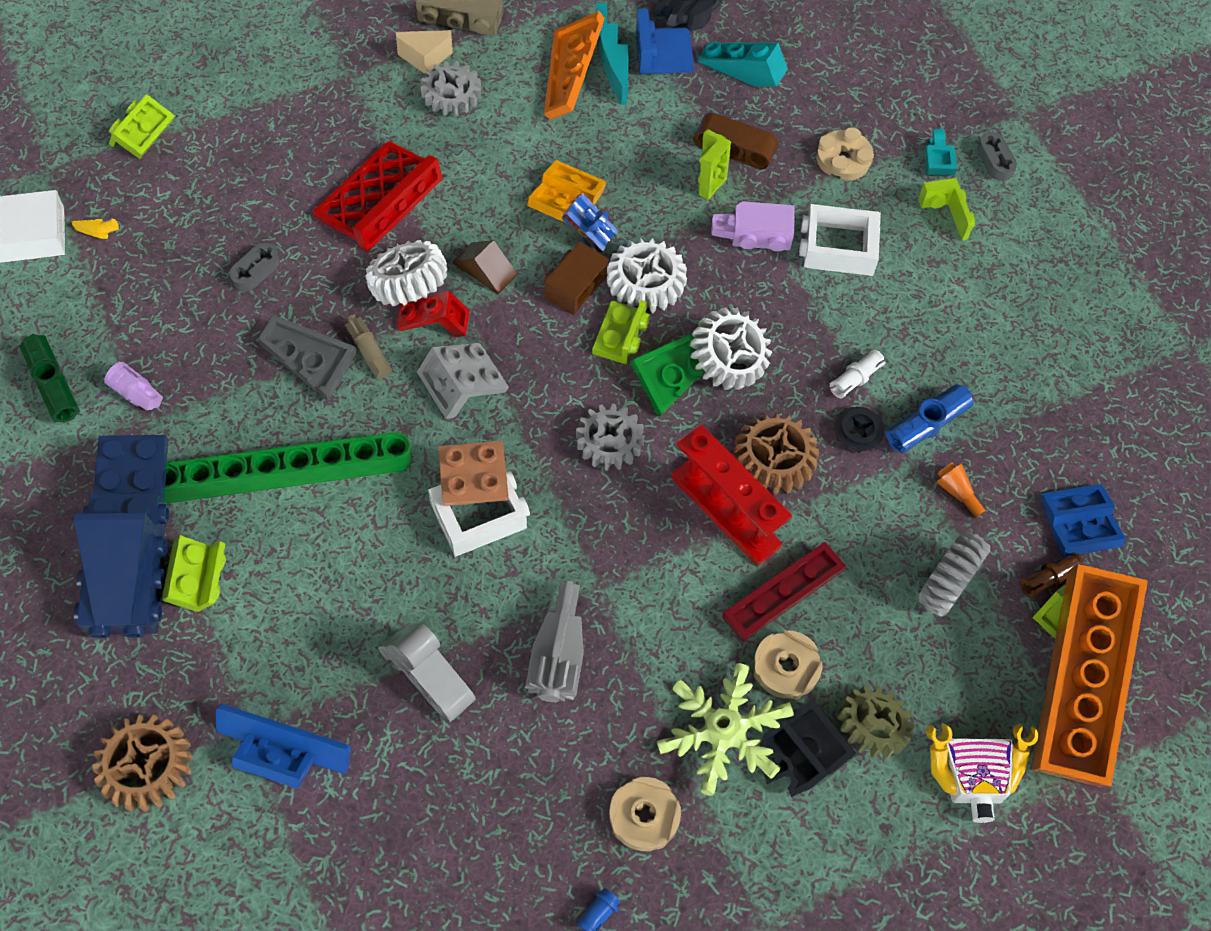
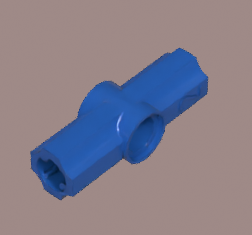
(918, 427)

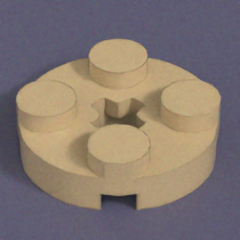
(845, 141)
(781, 647)
(627, 825)

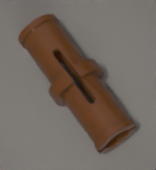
(1050, 575)

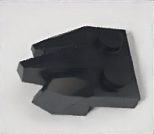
(690, 12)
(807, 749)

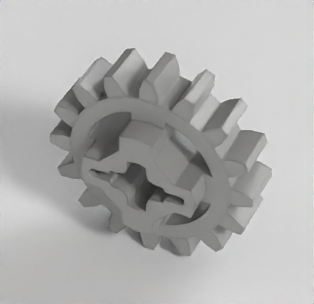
(448, 88)
(610, 437)

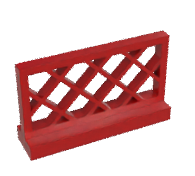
(393, 203)

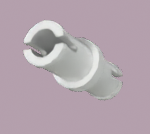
(857, 374)

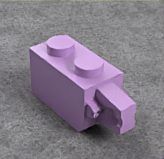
(757, 226)

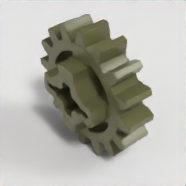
(876, 721)

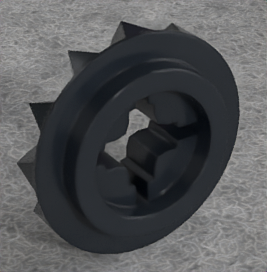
(861, 418)

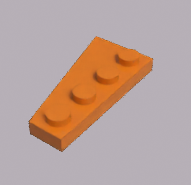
(569, 63)

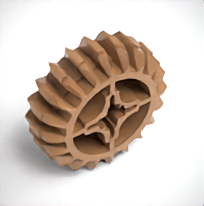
(797, 459)
(113, 771)

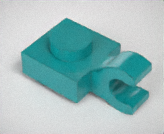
(939, 157)

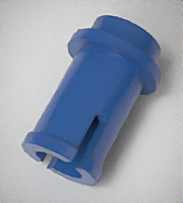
(598, 911)

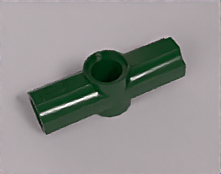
(54, 390)

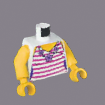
(979, 768)

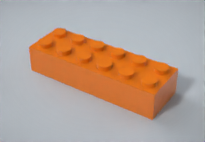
(1089, 676)

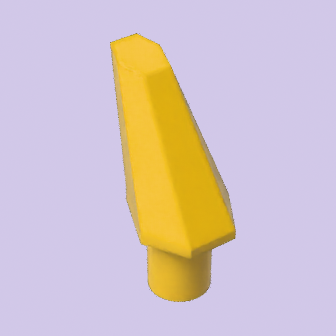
(96, 227)

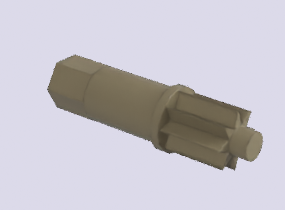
(368, 347)

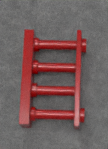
(730, 495)

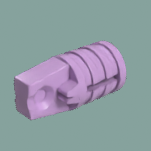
(132, 386)

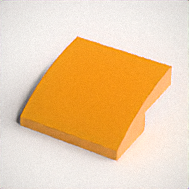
(560, 188)

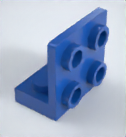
(662, 48)

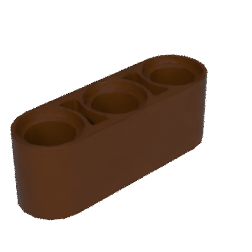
(748, 143)

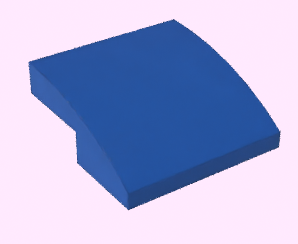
(1082, 520)

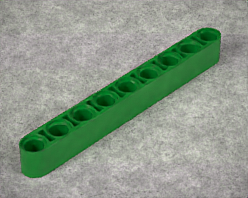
(283, 462)

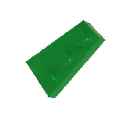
(667, 372)

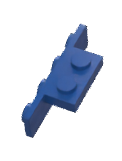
(278, 749)

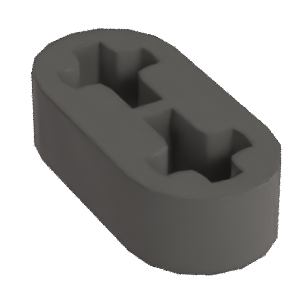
(992, 157)
(254, 266)

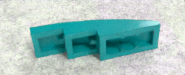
(613, 56)

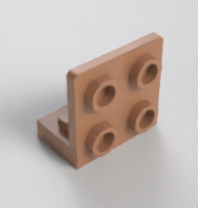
(473, 473)

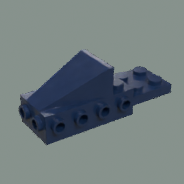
(123, 538)

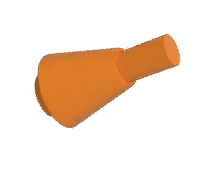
(956, 482)

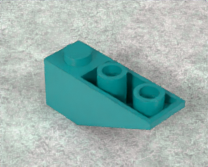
(751, 62)

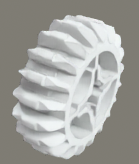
(406, 273)
(655, 286)
(746, 344)

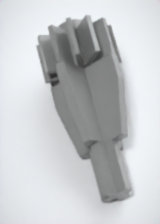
(558, 650)

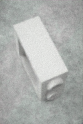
(841, 259)
(465, 541)

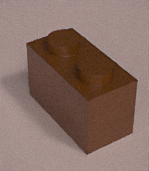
(575, 277)

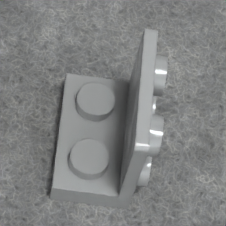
(459, 373)

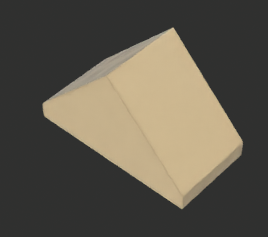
(424, 48)

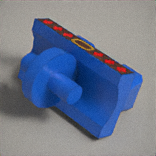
(590, 222)

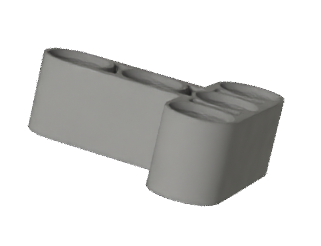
(416, 654)

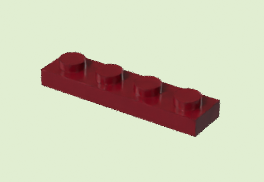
(783, 591)

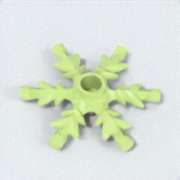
(726, 737)

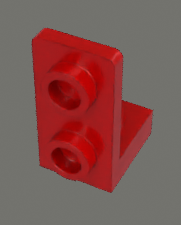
(436, 308)

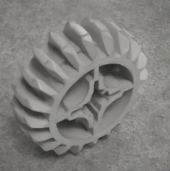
(954, 573)

